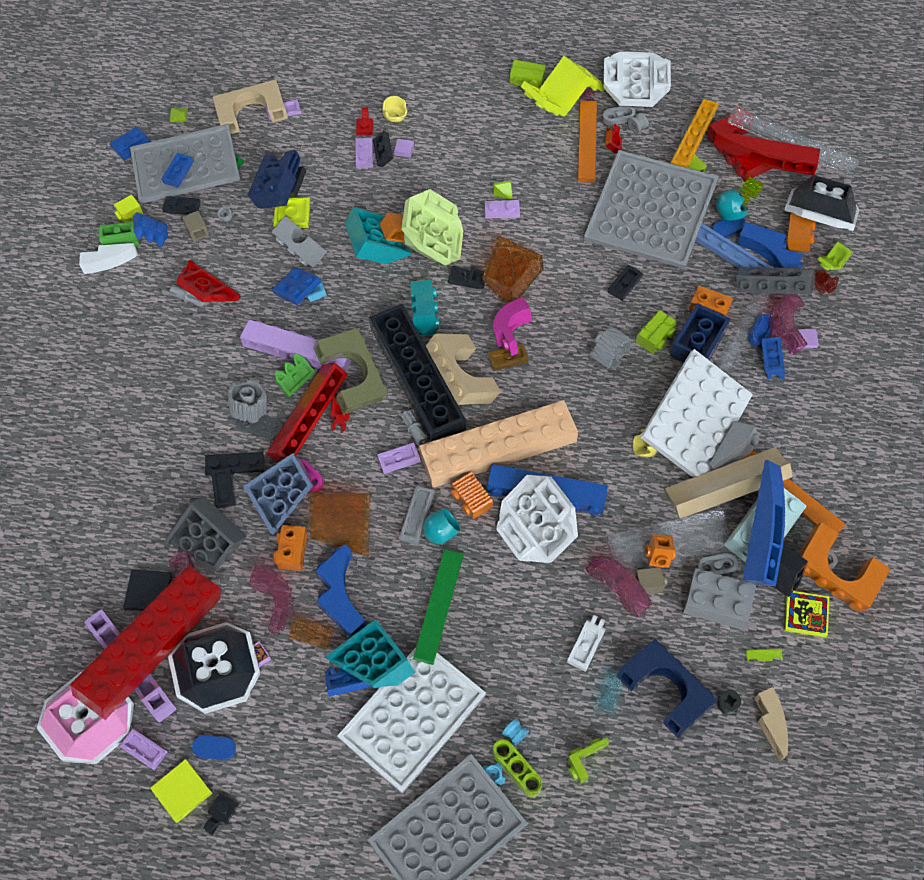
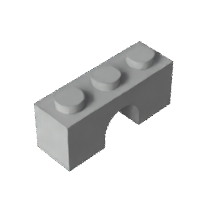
(308, 250)

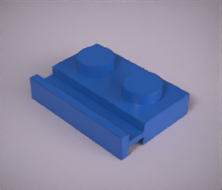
(131, 138)

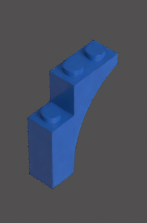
(769, 245)
(335, 600)

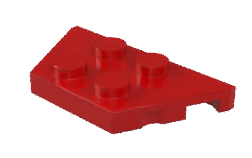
(204, 285)

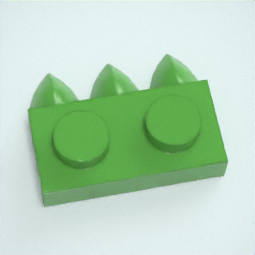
(295, 375)

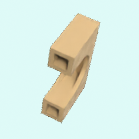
(266, 94)
(465, 388)

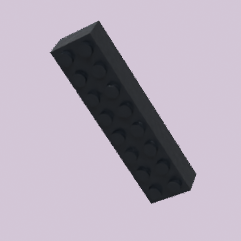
(417, 373)

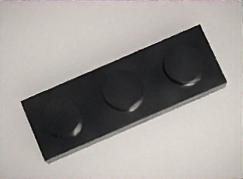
(237, 462)

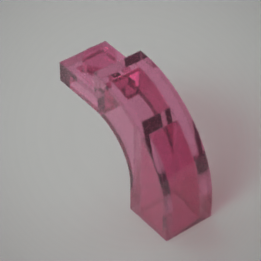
(783, 324)
(272, 583)
(622, 584)

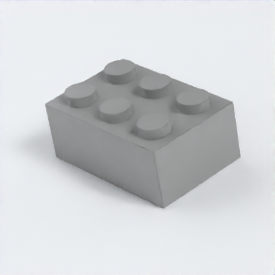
(719, 599)

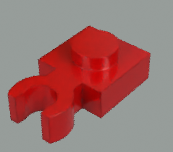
(336, 413)

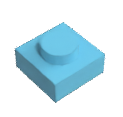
(317, 293)

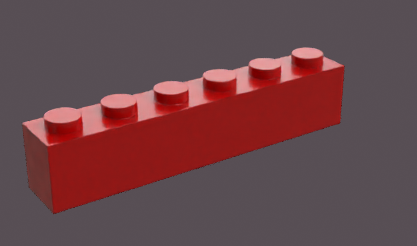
(307, 412)

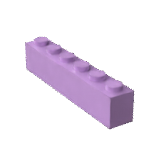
(283, 343)

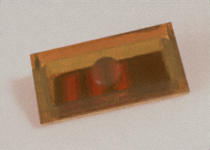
(311, 632)

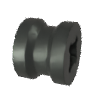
(725, 705)

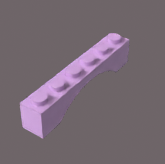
(148, 690)

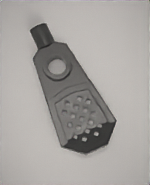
(255, 427)

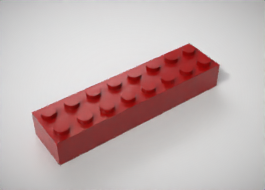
(145, 643)

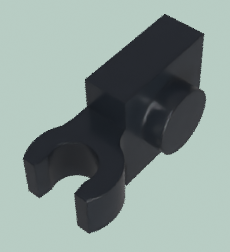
(221, 811)

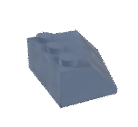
(279, 491)

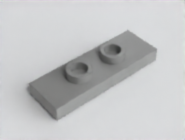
(416, 515)

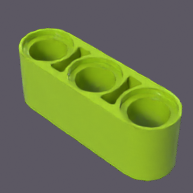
(512, 758)

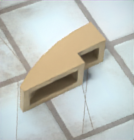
(773, 722)

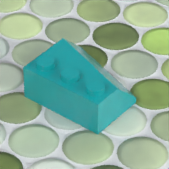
(369, 239)
(372, 657)

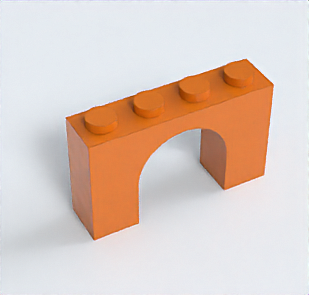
(856, 593)

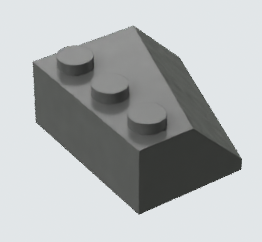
(205, 534)

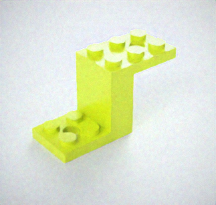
(562, 87)

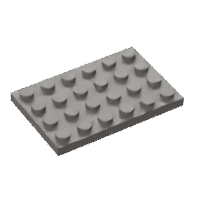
(212, 165)
(449, 827)

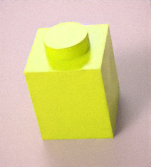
(126, 209)

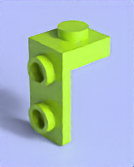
(836, 258)
(576, 768)

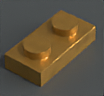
(502, 358)

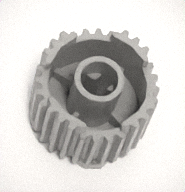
(610, 347)
(247, 401)

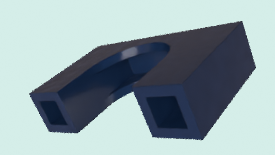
(657, 661)

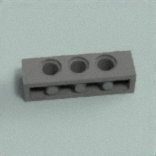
(776, 280)

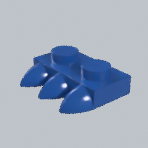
(150, 229)
(342, 682)

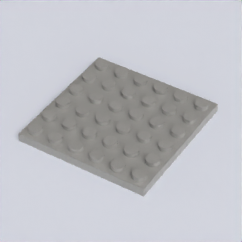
(651, 209)

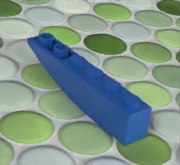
(767, 529)

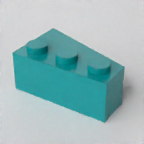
(424, 307)

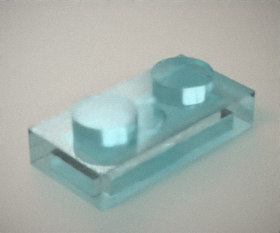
(609, 693)

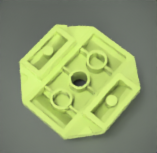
(433, 227)

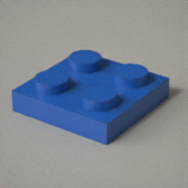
(296, 285)

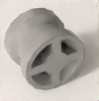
(638, 123)

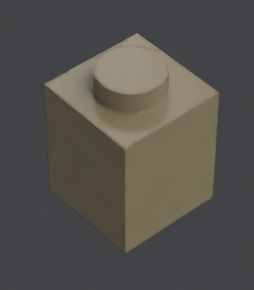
(195, 226)
(652, 580)

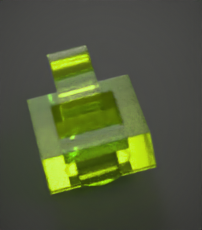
(751, 189)

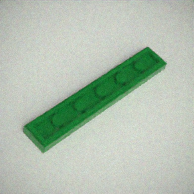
(438, 607)

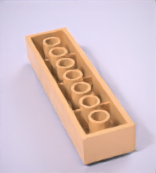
(498, 443)

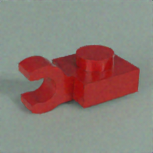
(364, 125)
(613, 140)

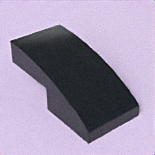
(466, 278)

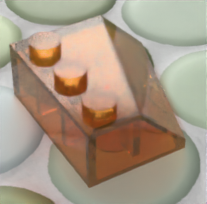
(511, 269)
(341, 520)

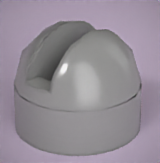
(222, 210)

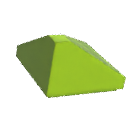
(178, 114)
(503, 190)

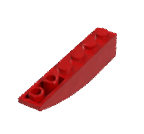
(770, 153)

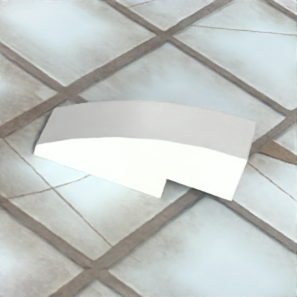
(107, 257)

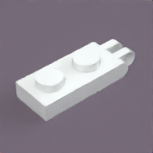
(587, 644)

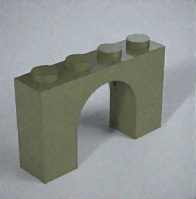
(352, 346)

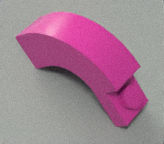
(508, 319)

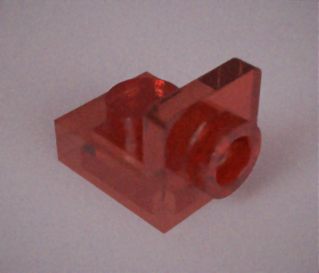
(824, 282)

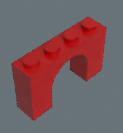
(742, 167)

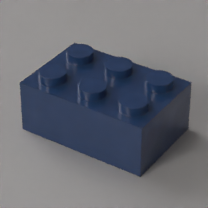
(700, 332)

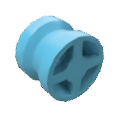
(515, 732)

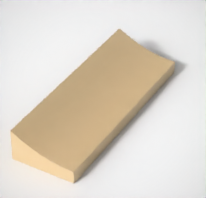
(724, 483)

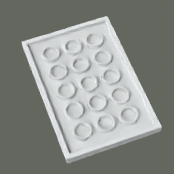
(696, 414)
(411, 721)

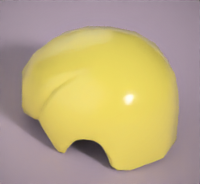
(394, 105)
(638, 447)

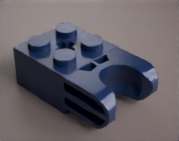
(274, 180)

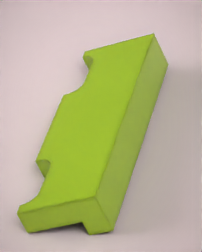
(764, 655)

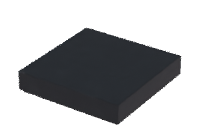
(144, 588)

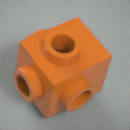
(660, 551)

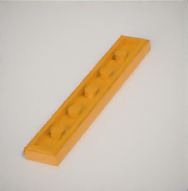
(695, 133)

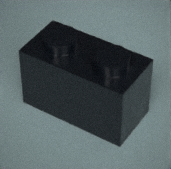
(790, 572)

